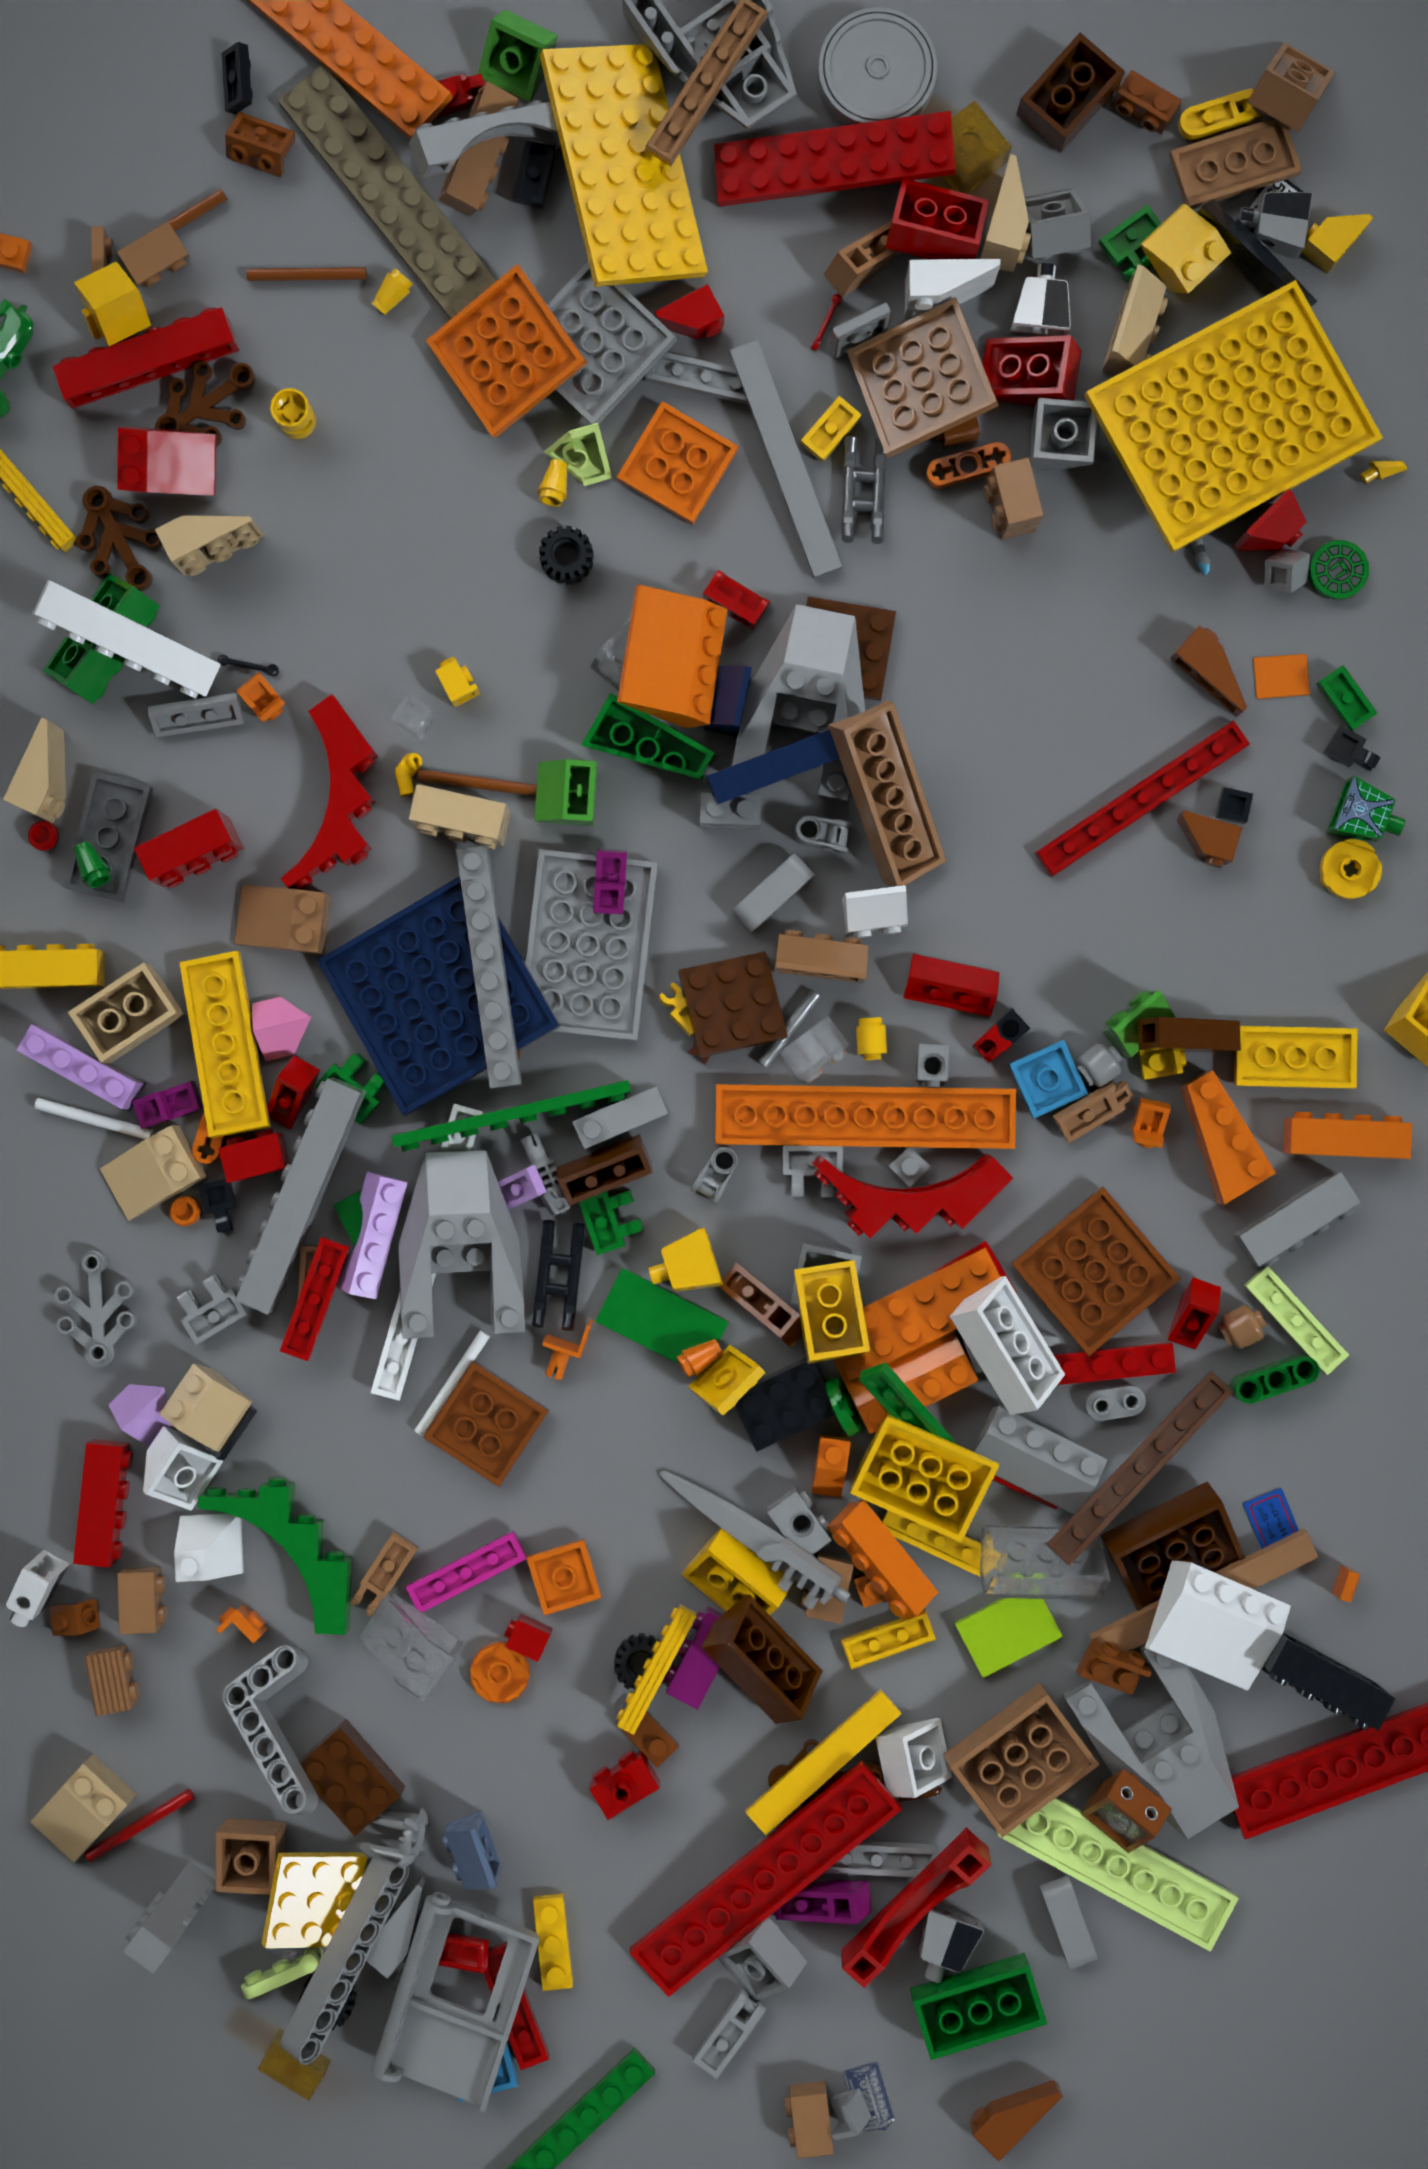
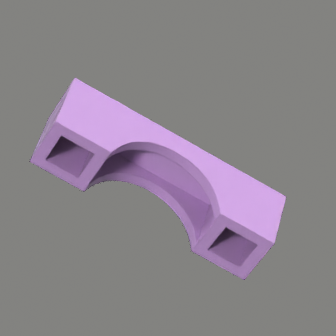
(80, 1067)
(381, 1206)

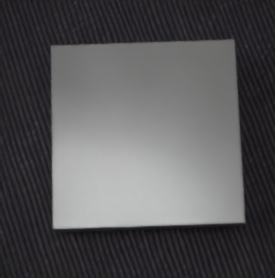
(859, 329)

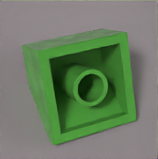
(513, 54)

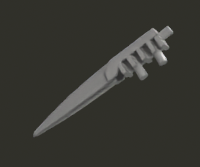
(768, 1544)

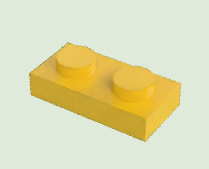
(830, 429)

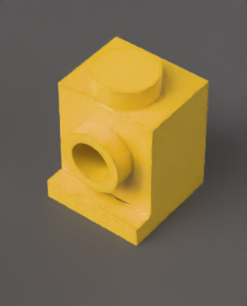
(456, 681)

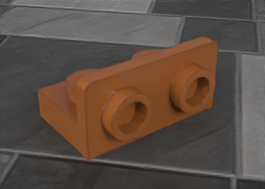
(1145, 102)
(258, 143)
(1113, 1667)

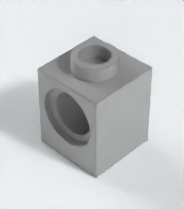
(939, 1052)

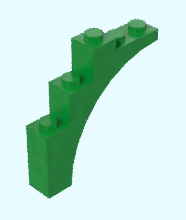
(302, 1538)

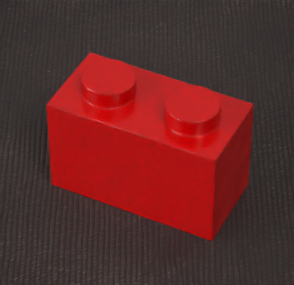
(253, 1157)

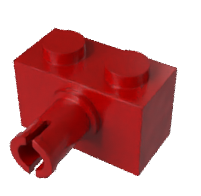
(624, 1783)

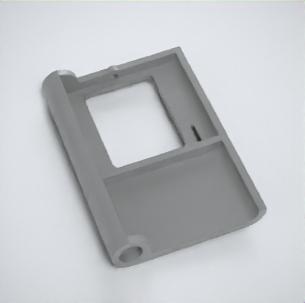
(439, 2039)

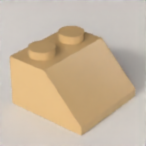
(206, 1407)

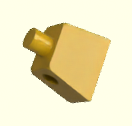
(688, 1264)

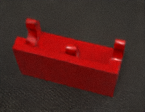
(740, 601)

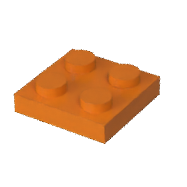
(564, 1576)

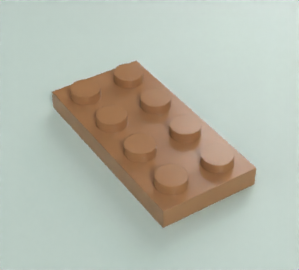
(1235, 163)

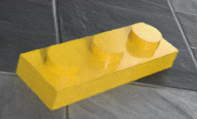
(553, 1942)

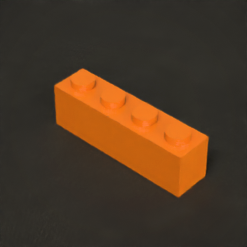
(1347, 1137)
(882, 1559)

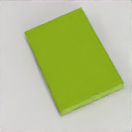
(1007, 1632)

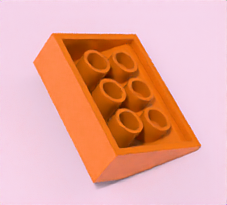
(672, 656)
(928, 1372)

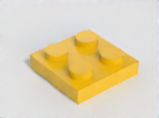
(726, 1380)

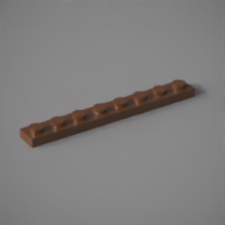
(1139, 1468)

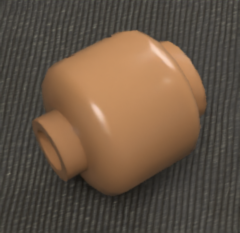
(1242, 1326)

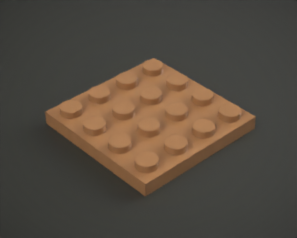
(922, 377)

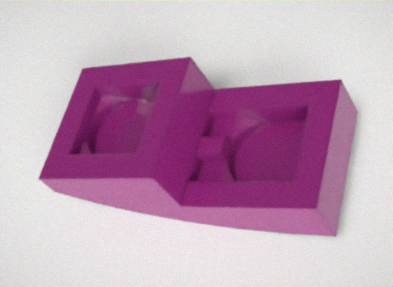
(610, 881)
(167, 1104)

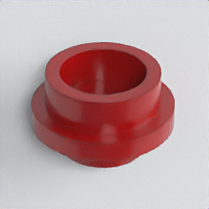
(43, 835)

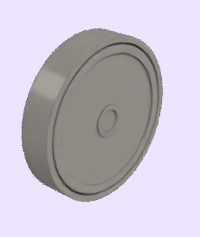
(876, 67)

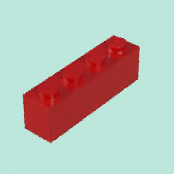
(102, 1503)

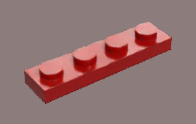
(315, 1299)
(1117, 1363)
(525, 2032)

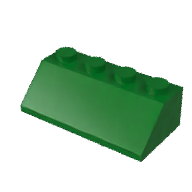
(79, 664)

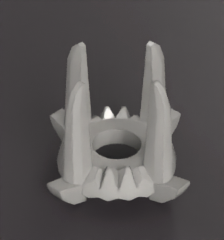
(412, 1840)

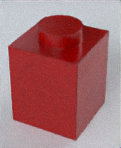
(527, 1637)

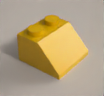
(1184, 250)

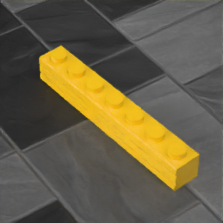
(37, 507)
(655, 1668)

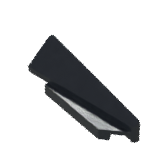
(1249, 253)

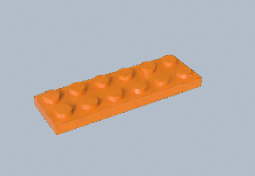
(919, 1312)

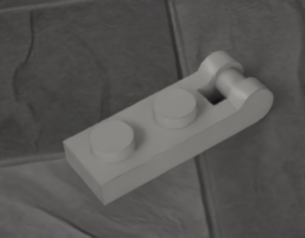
(728, 2034)

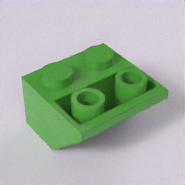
(566, 792)
(1123, 1025)

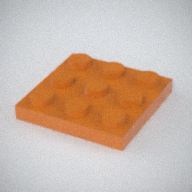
(677, 463)

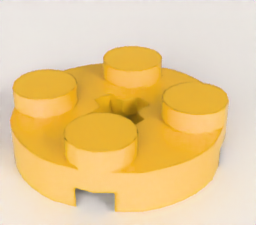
(1365, 861)

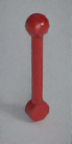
(836, 301)

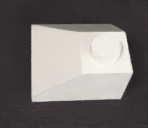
(178, 1468)
(208, 1547)

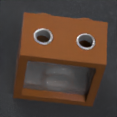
(1126, 1810)

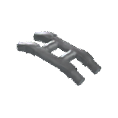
(853, 505)

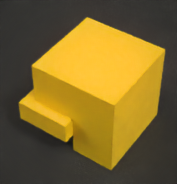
(112, 304)

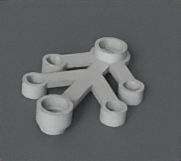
(96, 1313)

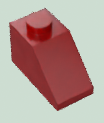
(693, 314)
(292, 1091)
(1195, 1313)

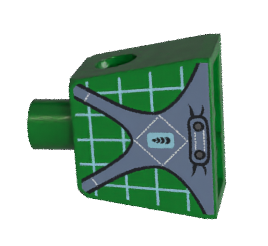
(1364, 813)

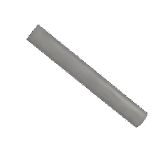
(791, 1025)

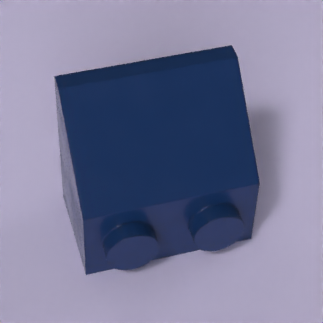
(729, 699)

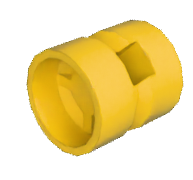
(289, 407)

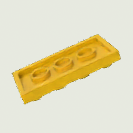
(1296, 1057)

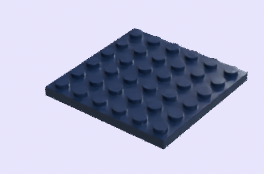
(417, 1001)

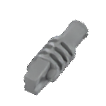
(554, 1198)

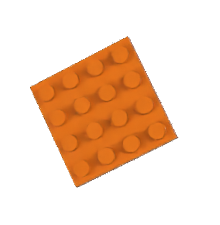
(506, 351)

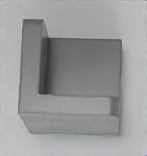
(1286, 570)
(850, 2112)

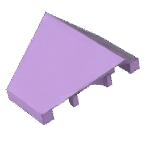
(138, 1411)

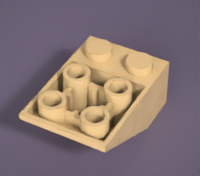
(201, 540)

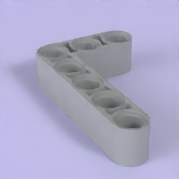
(268, 1729)

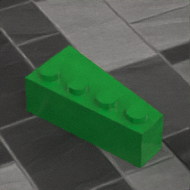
(646, 740)

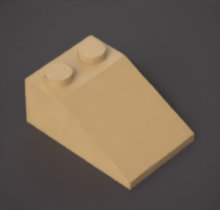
(1008, 226)
(40, 777)
(153, 1171)
(83, 1808)

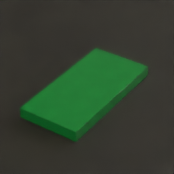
(657, 1317)

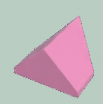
(278, 1027)

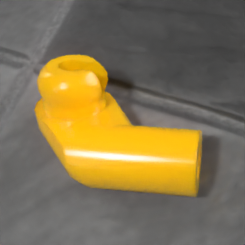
(405, 771)

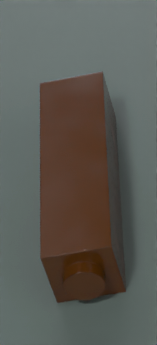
(1189, 1034)

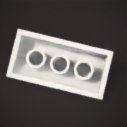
(1008, 1346)

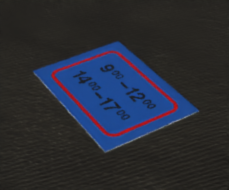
(1271, 1517)

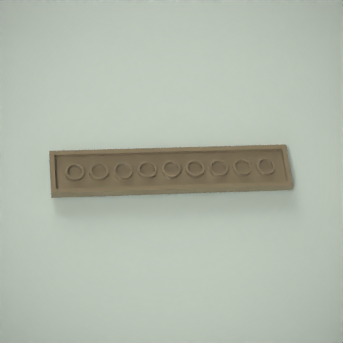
(386, 191)

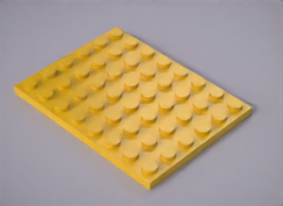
(1233, 416)

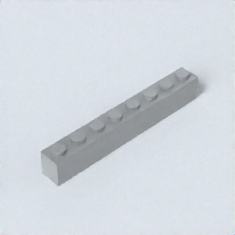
(300, 1195)

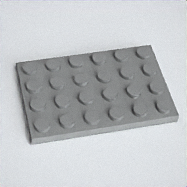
(585, 960)

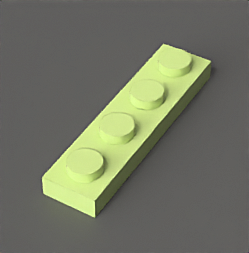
(1296, 1320)

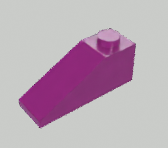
(829, 1903)

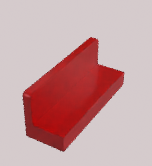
(952, 985)

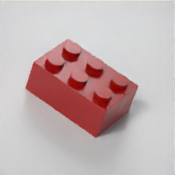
(936, 222)
(189, 849)

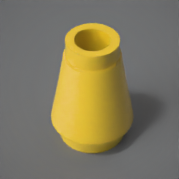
(392, 291)
(554, 484)

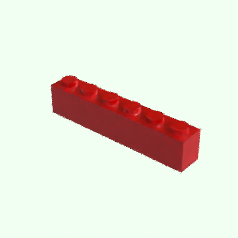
(145, 357)

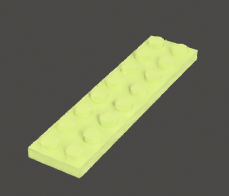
(1137, 1879)

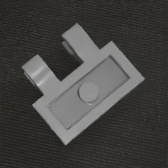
(798, 1164)
(213, 1316)

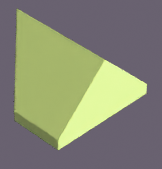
(583, 453)

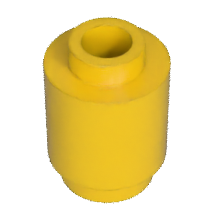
(871, 1038)

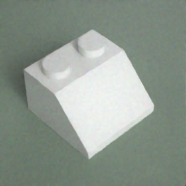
(875, 911)
(913, 1758)

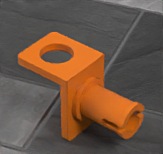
(562, 1351)

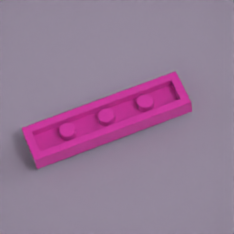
(466, 1571)

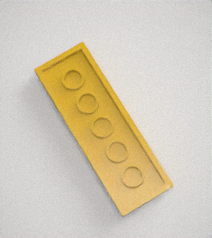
(224, 1044)

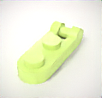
(281, 1973)

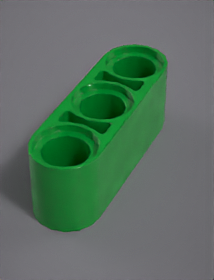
(1288, 1378)

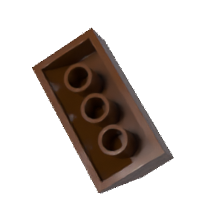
(763, 1660)

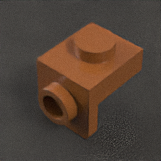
(74, 1618)

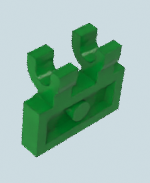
(345, 1074)
(603, 1222)

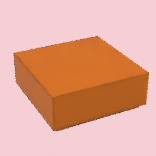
(1346, 1584)

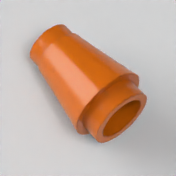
(699, 1357)

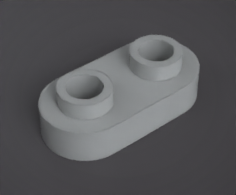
(1115, 1402)

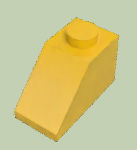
(1333, 238)

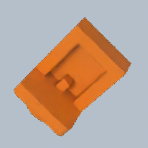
(261, 698)
(1150, 1123)
(248, 1622)

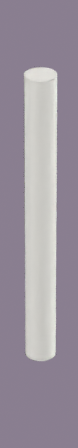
(92, 1118)
(452, 1382)

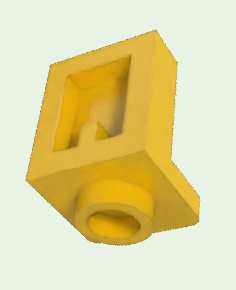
(1160, 1063)

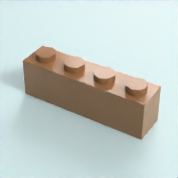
(470, 174)

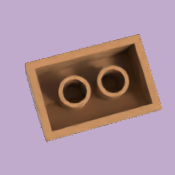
(821, 957)

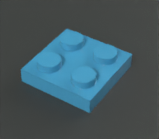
(1048, 1079)

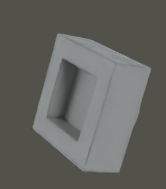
(909, 1166)

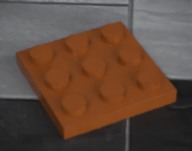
(486, 1423)

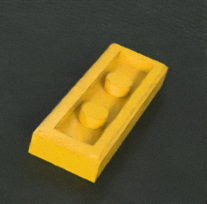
(887, 1639)

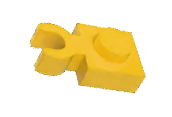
(680, 1012)

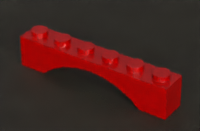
(948, 1872)

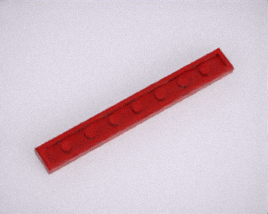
(1142, 798)

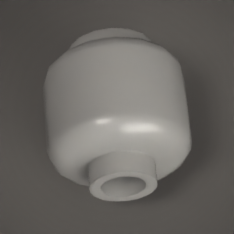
(1099, 1065)

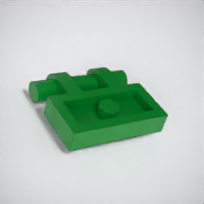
(1126, 238)

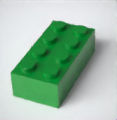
(978, 2006)

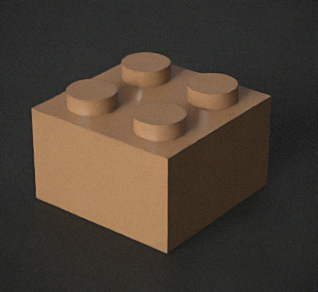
(1013, 499)
(248, 1855)

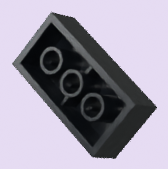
(1328, 1682)

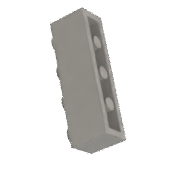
(1297, 1219)

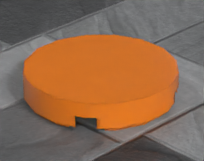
(499, 1673)

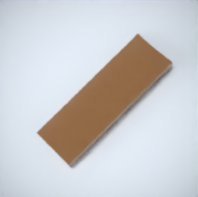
(888, 794)

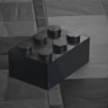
(784, 1404)

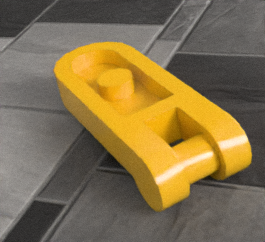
(1217, 116)

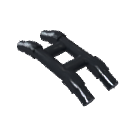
(545, 1288)

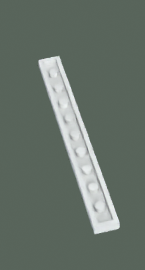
(398, 1351)

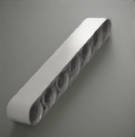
(343, 1959)

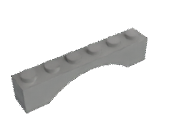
(441, 145)

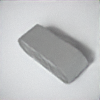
(773, 893)
(1068, 1922)

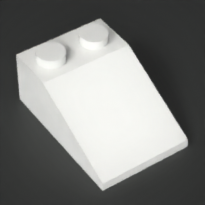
(939, 280)

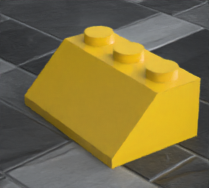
(730, 1570)

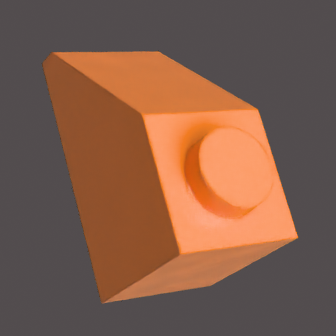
(830, 1465)

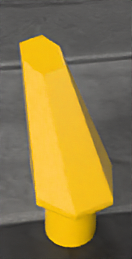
(1381, 470)

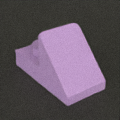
(522, 1187)

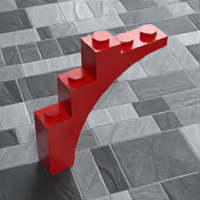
(348, 798)
(914, 1207)

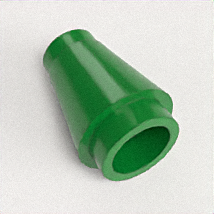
(91, 865)

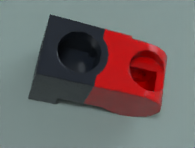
(1001, 1035)

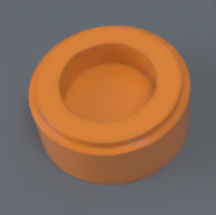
(185, 1211)

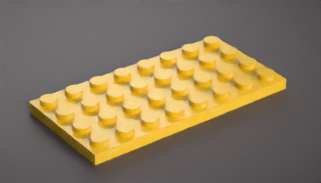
(627, 202)

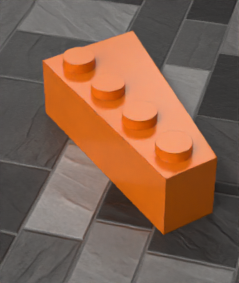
(1228, 1146)

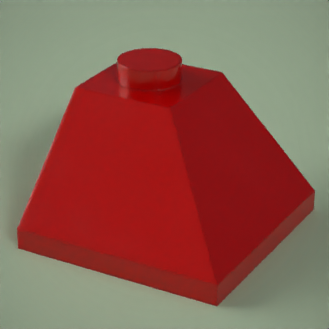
(1275, 527)

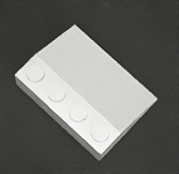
(1215, 1624)

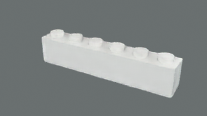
(125, 638)

